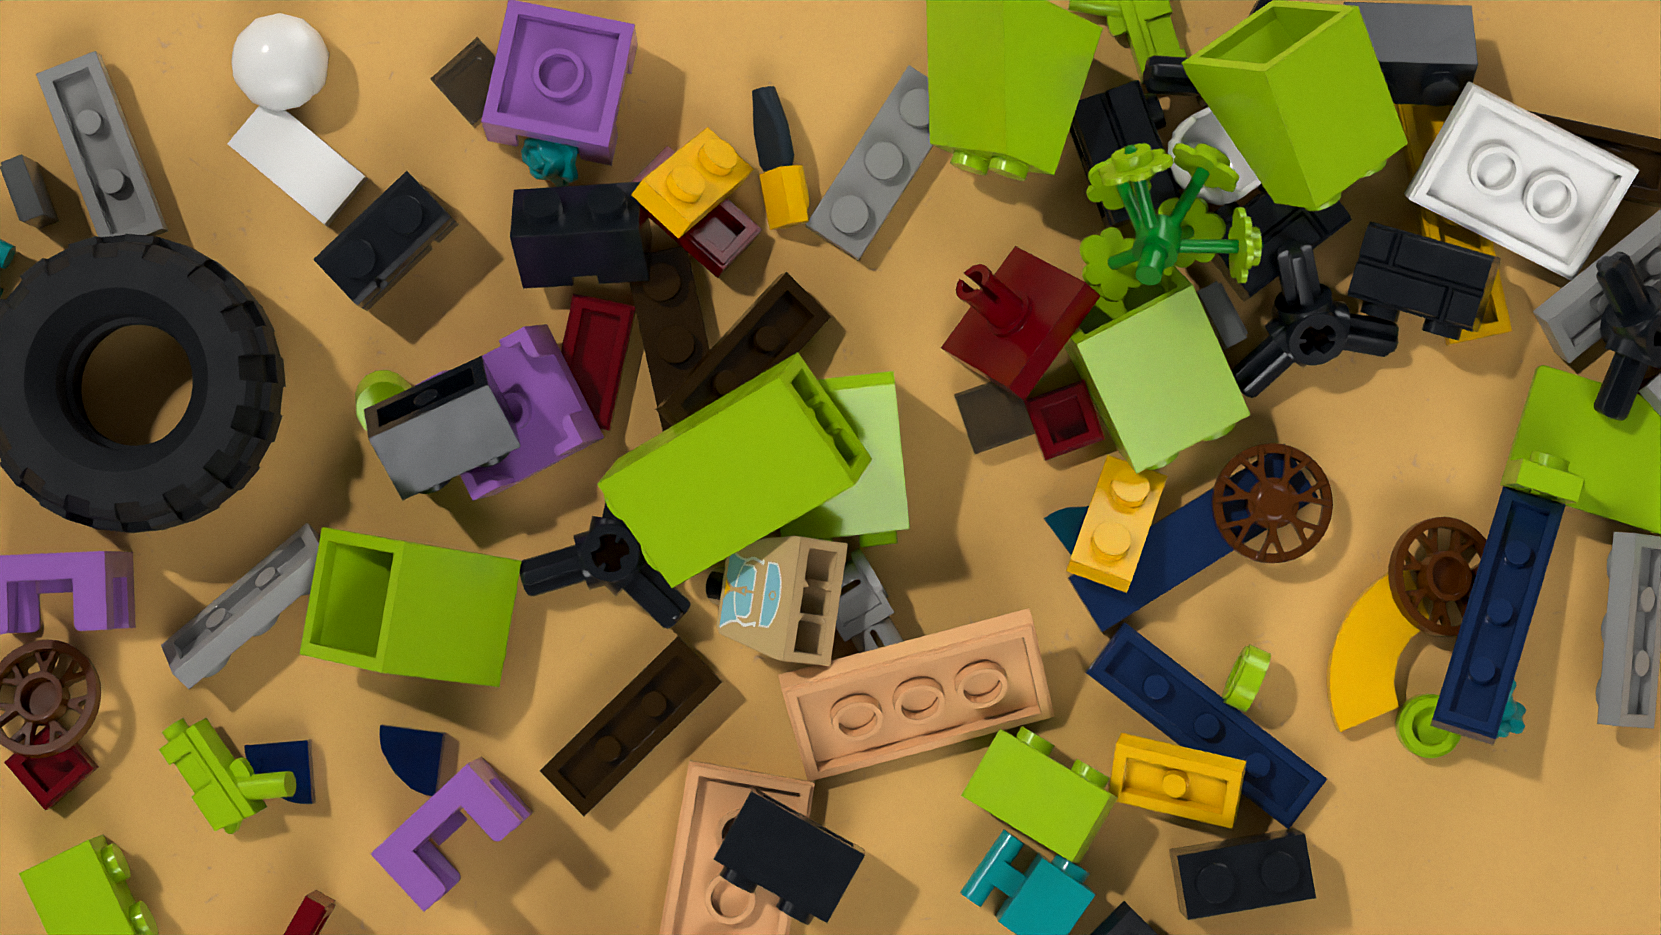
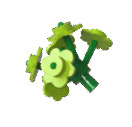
(1175, 235)

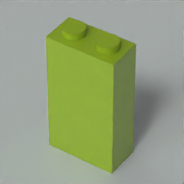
(734, 471)

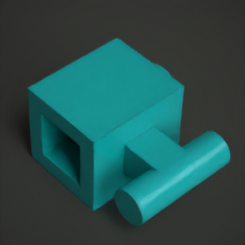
(1041, 900)

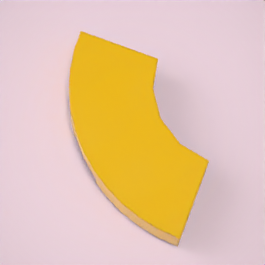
(1367, 655)

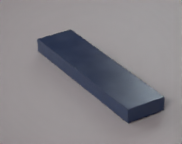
(1180, 548)
(1498, 615)
(1202, 721)

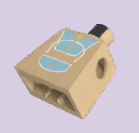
(781, 597)

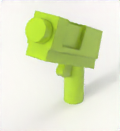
(1144, 23)
(222, 786)

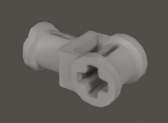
(865, 607)

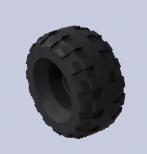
(57, 323)

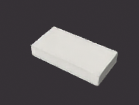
(298, 162)

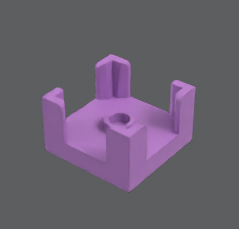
(559, 79)
(546, 407)
(99, 583)
(416, 862)

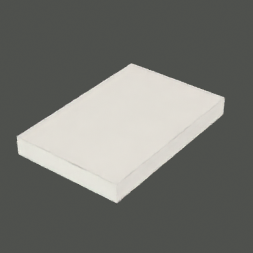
(1521, 181)

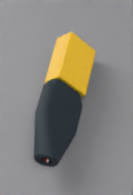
(782, 182)

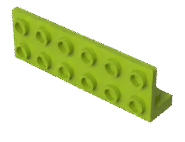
(1585, 457)

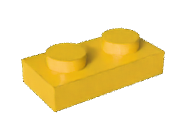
(692, 182)
(1116, 524)
(1177, 780)

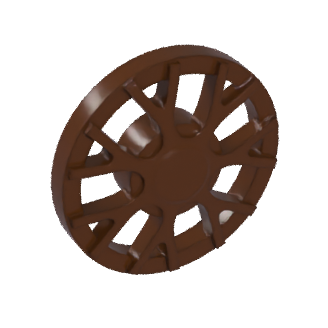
(1272, 503)
(1440, 575)
(46, 698)

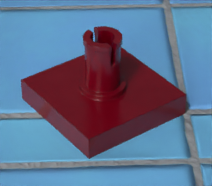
(1017, 320)

